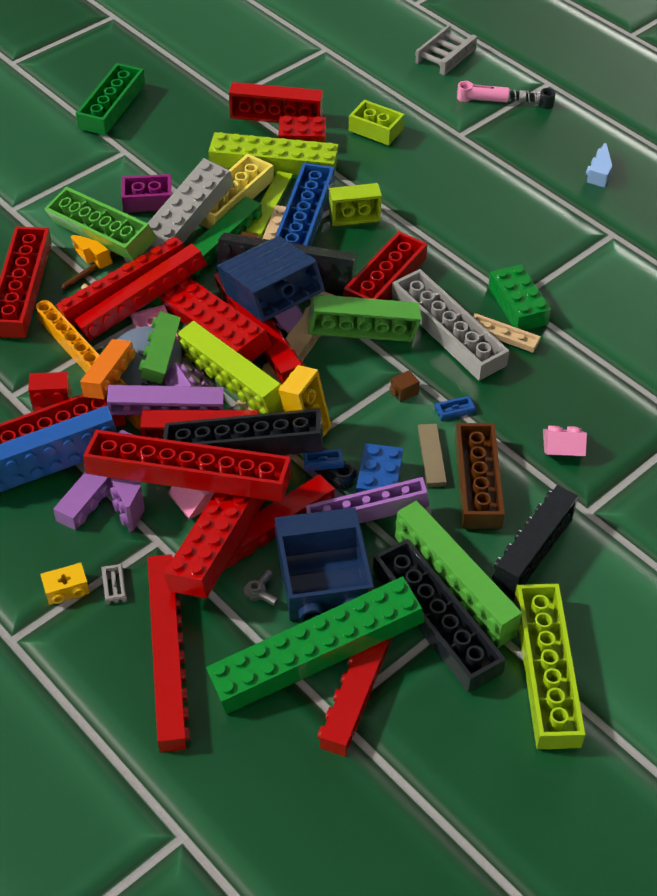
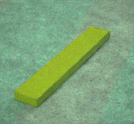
(271, 198)

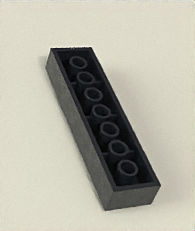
(335, 266)
(264, 433)
(446, 622)

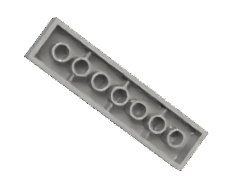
(190, 203)
(452, 325)

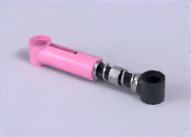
(468, 91)

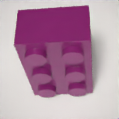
(145, 192)

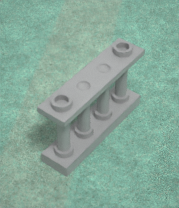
(450, 59)

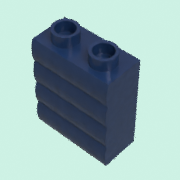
(271, 278)
(321, 561)

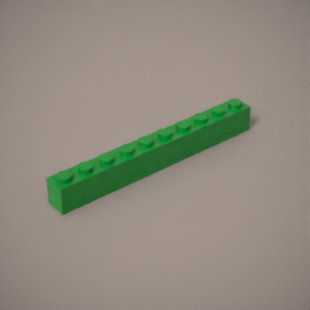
(233, 222)

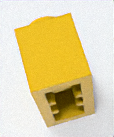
(65, 583)

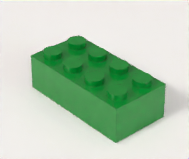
(519, 297)

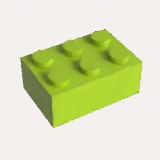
(376, 122)
(355, 204)

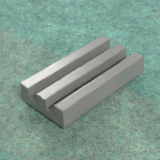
(115, 597)

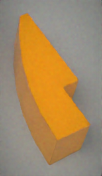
(91, 251)

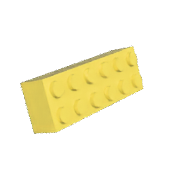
(249, 178)

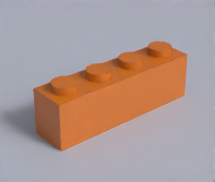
(107, 368)

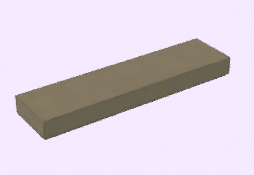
(431, 455)

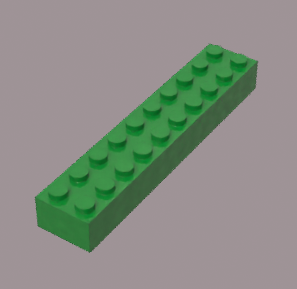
(315, 644)

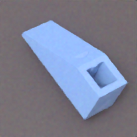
(600, 168)

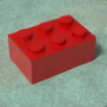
(302, 128)

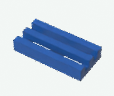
(455, 410)
(323, 462)

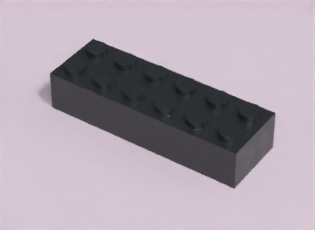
(535, 540)

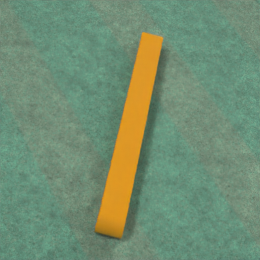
(73, 343)

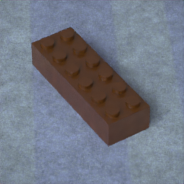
(479, 476)

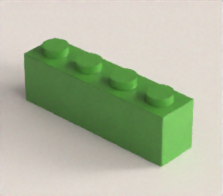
(160, 347)

